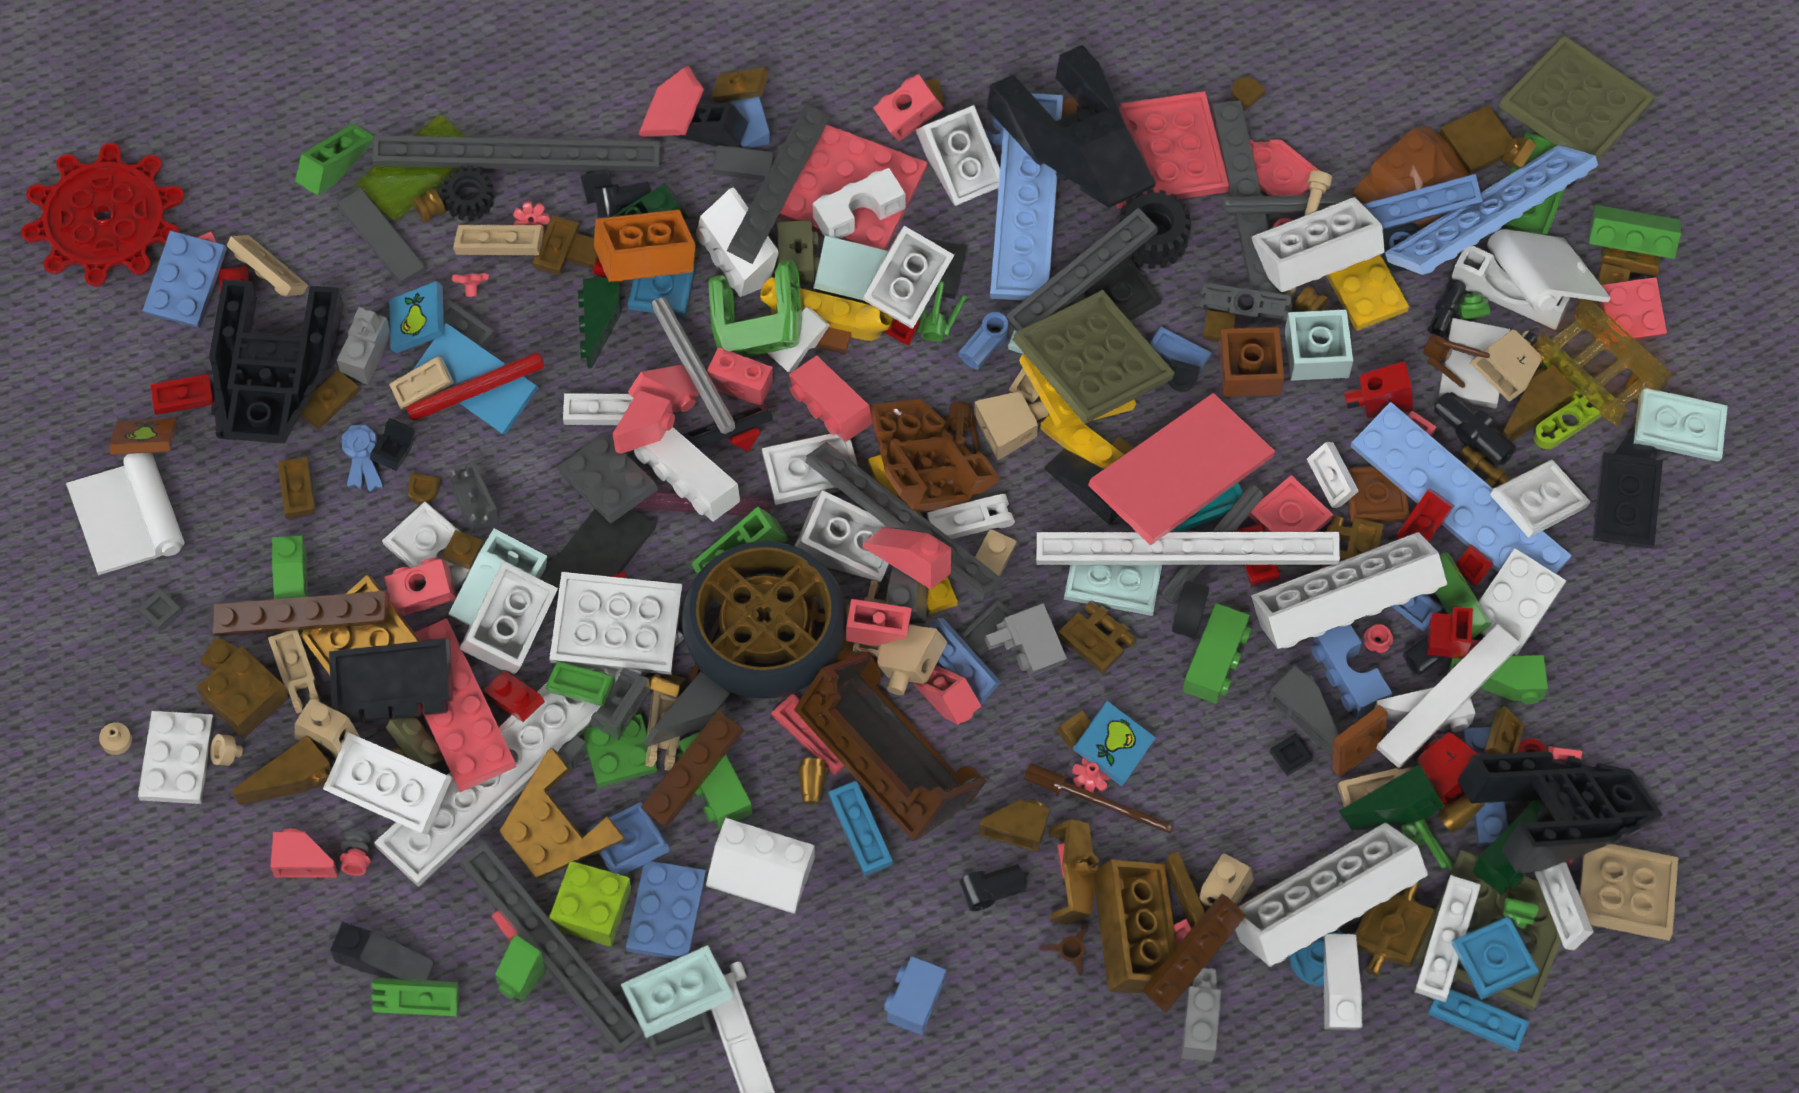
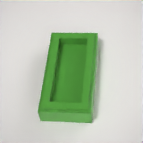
(580, 683)

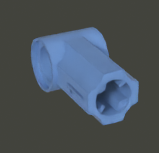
(985, 342)

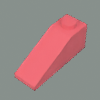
(912, 553)

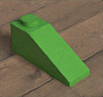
(332, 158)
(754, 527)
(289, 568)
(1517, 679)

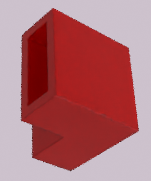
(1451, 633)

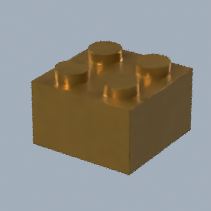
(242, 692)

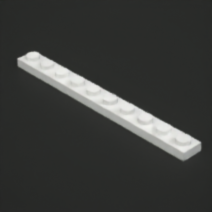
(1188, 548)

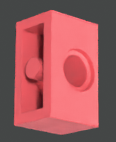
(923, 107)
(740, 376)
(437, 590)

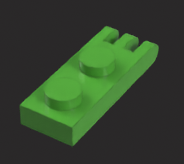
(415, 997)

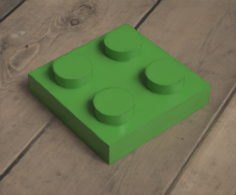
(618, 759)

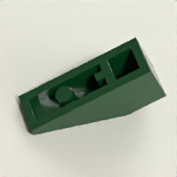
(1396, 802)
(1493, 864)

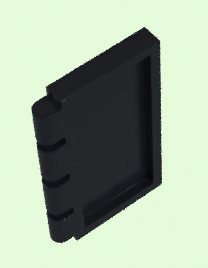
(392, 677)

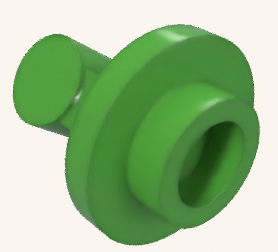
(1473, 306)
(1520, 912)

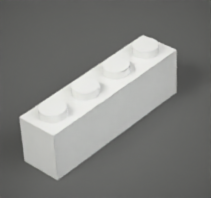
(691, 474)

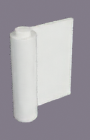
(1544, 268)
(126, 514)

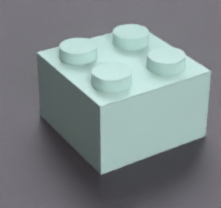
(1318, 345)

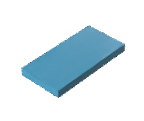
(468, 360)

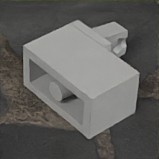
(364, 346)
(1033, 637)

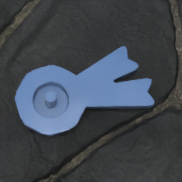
(358, 444)

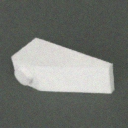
(1399, 706)
(1341, 983)

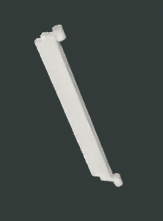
(740, 1039)

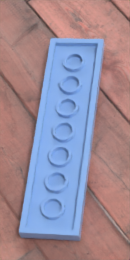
(1500, 204)
(1024, 217)
(1419, 462)

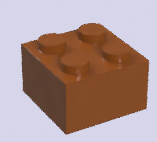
(1250, 362)

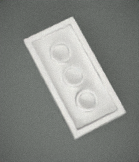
(387, 783)

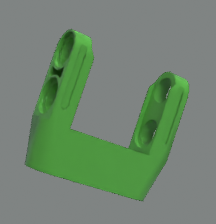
(763, 333)

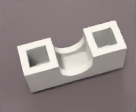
(877, 192)

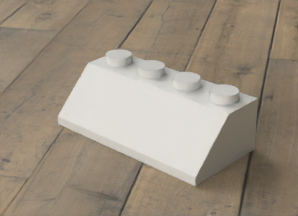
(1319, 244)

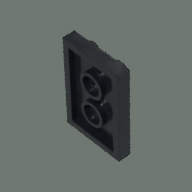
(1627, 500)

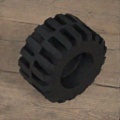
(1170, 214)

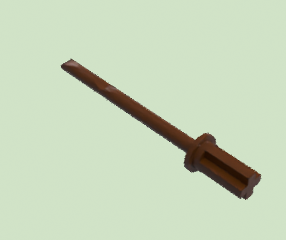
(1056, 783)

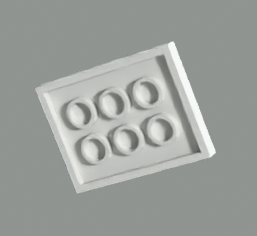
(616, 623)

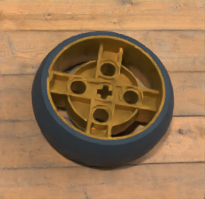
(725, 583)

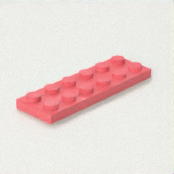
(468, 730)

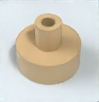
(115, 738)
(224, 750)

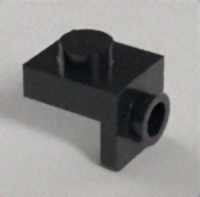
(393, 444)

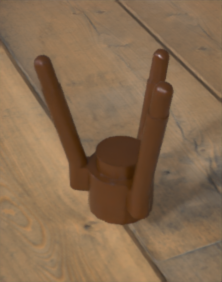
(1440, 349)
(960, 420)
(1070, 948)

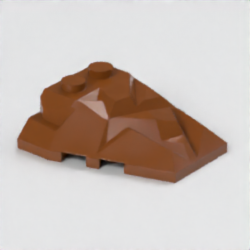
(1411, 164)
(925, 459)

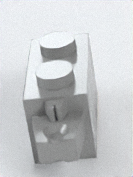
(1201, 1017)

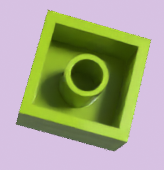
(590, 903)

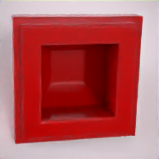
(902, 332)
(745, 439)
(1474, 565)

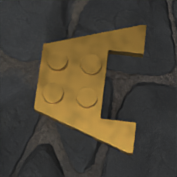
(544, 833)

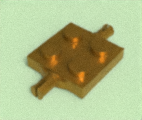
(1394, 930)

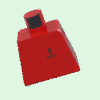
(1381, 388)
(1444, 763)

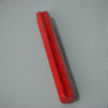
(475, 386)

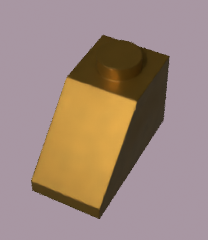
(1017, 824)

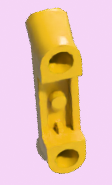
(860, 319)

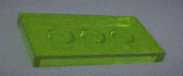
(395, 187)

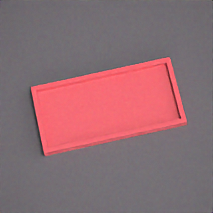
(1181, 468)

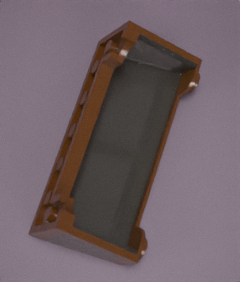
(884, 747)

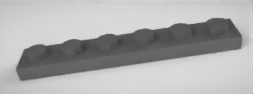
(1084, 271)

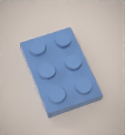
(184, 279)
(666, 910)

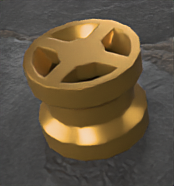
(428, 205)
(1310, 301)

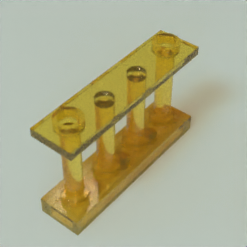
(1620, 344)

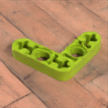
(1576, 408)

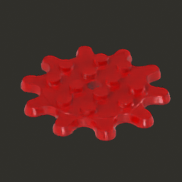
(85, 192)

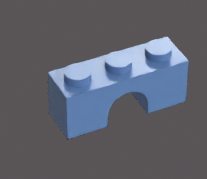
(1357, 689)

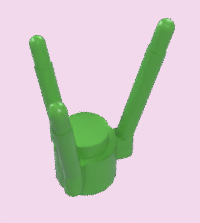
(933, 326)
(1421, 834)

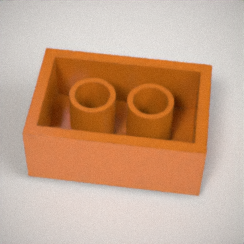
(644, 245)

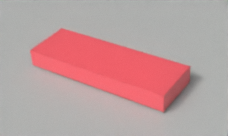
(804, 734)

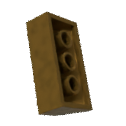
(1133, 922)

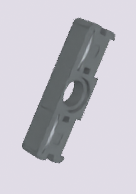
(1227, 297)

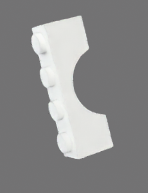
(1484, 276)

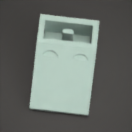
(496, 549)

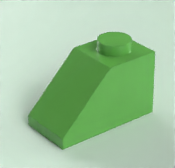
(520, 969)

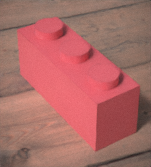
(830, 399)

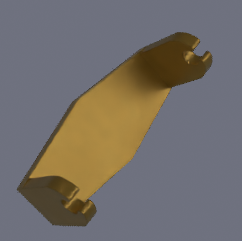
(1078, 870)

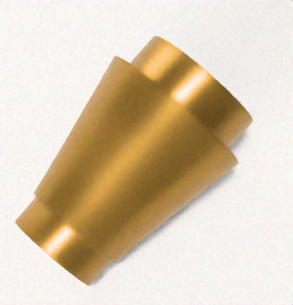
(812, 779)
(1459, 813)

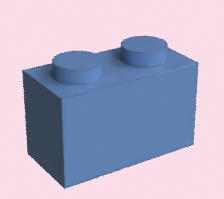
(915, 996)

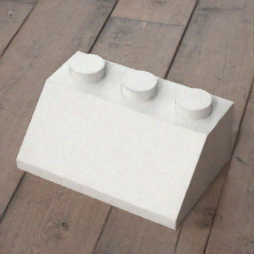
(717, 230)
(760, 865)

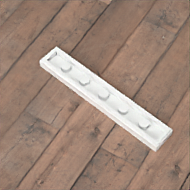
(1448, 696)

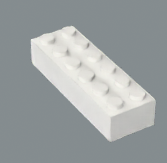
(1349, 590)
(1330, 893)

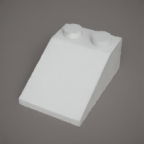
(960, 155)
(907, 277)
(836, 537)
(508, 619)

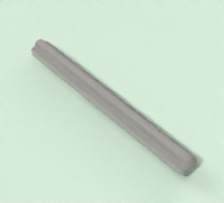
(693, 365)

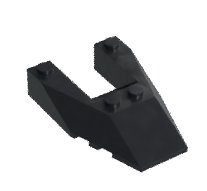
(1088, 146)
(268, 377)
(1587, 802)

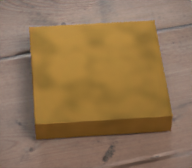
(1477, 139)

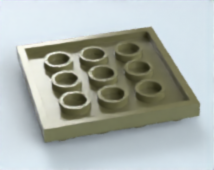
(1577, 100)
(1093, 356)
(1489, 909)

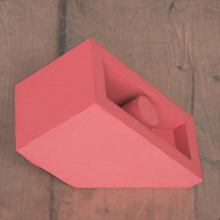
(669, 383)
(643, 422)
(876, 622)
(950, 695)
(299, 856)

